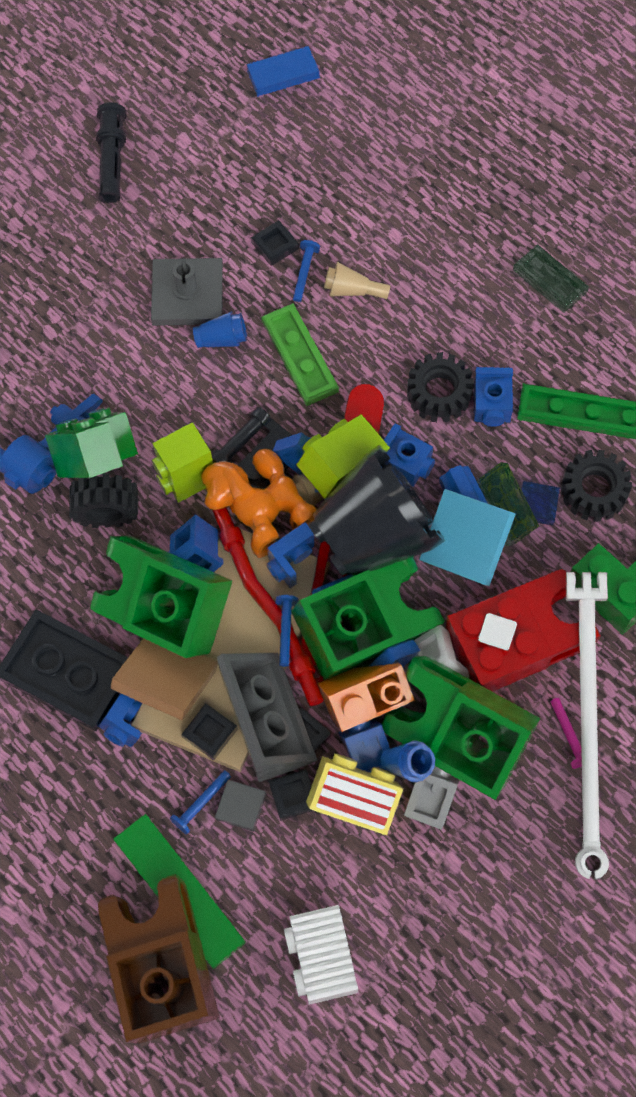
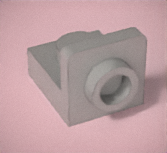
(432, 798)

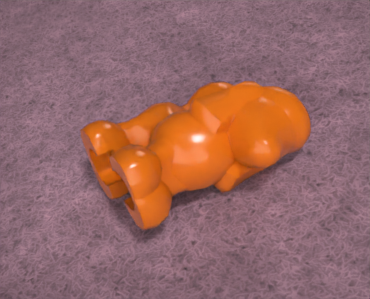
(256, 507)

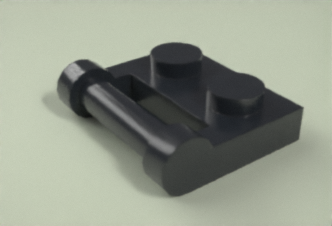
(258, 420)

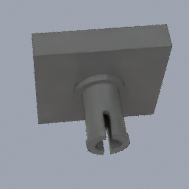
(186, 291)

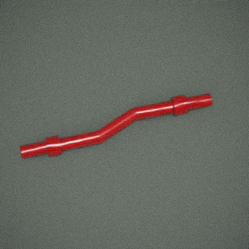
(300, 665)

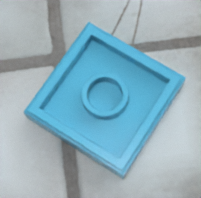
(472, 537)

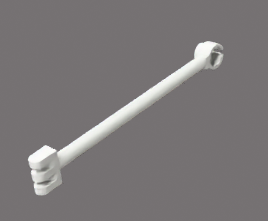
(589, 736)

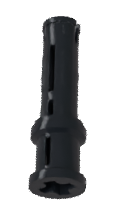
(111, 140)

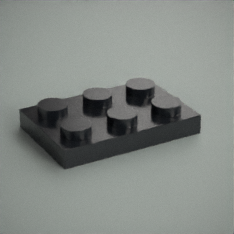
(63, 669)

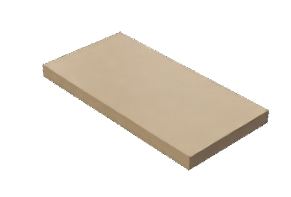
(241, 630)

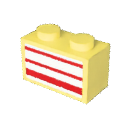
(355, 794)

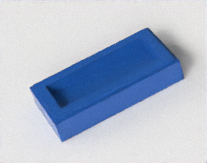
(283, 71)

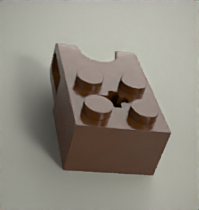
(155, 950)

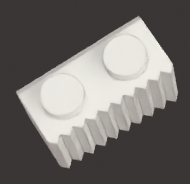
(322, 955)

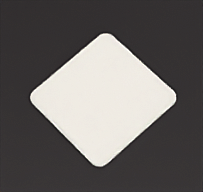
(497, 631)

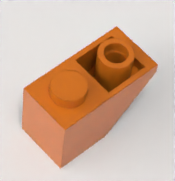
(365, 694)

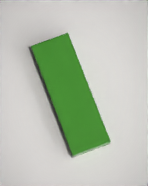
(300, 354)

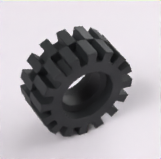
(440, 368)
(601, 466)
(103, 501)

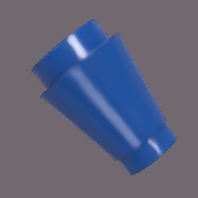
(222, 331)
(410, 761)

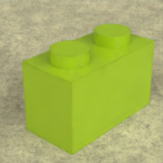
(333, 456)
(181, 462)

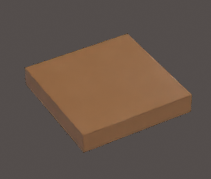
(164, 678)

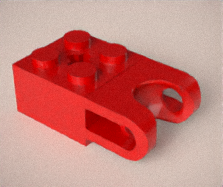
(537, 640)

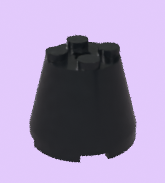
(374, 518)

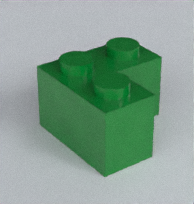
(91, 444)
(621, 586)

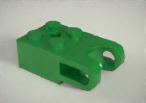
(164, 597)
(373, 610)
(455, 719)

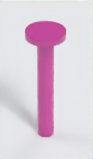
(568, 731)

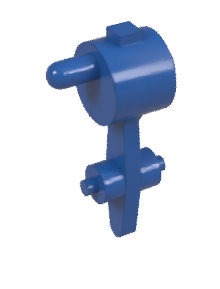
(30, 462)

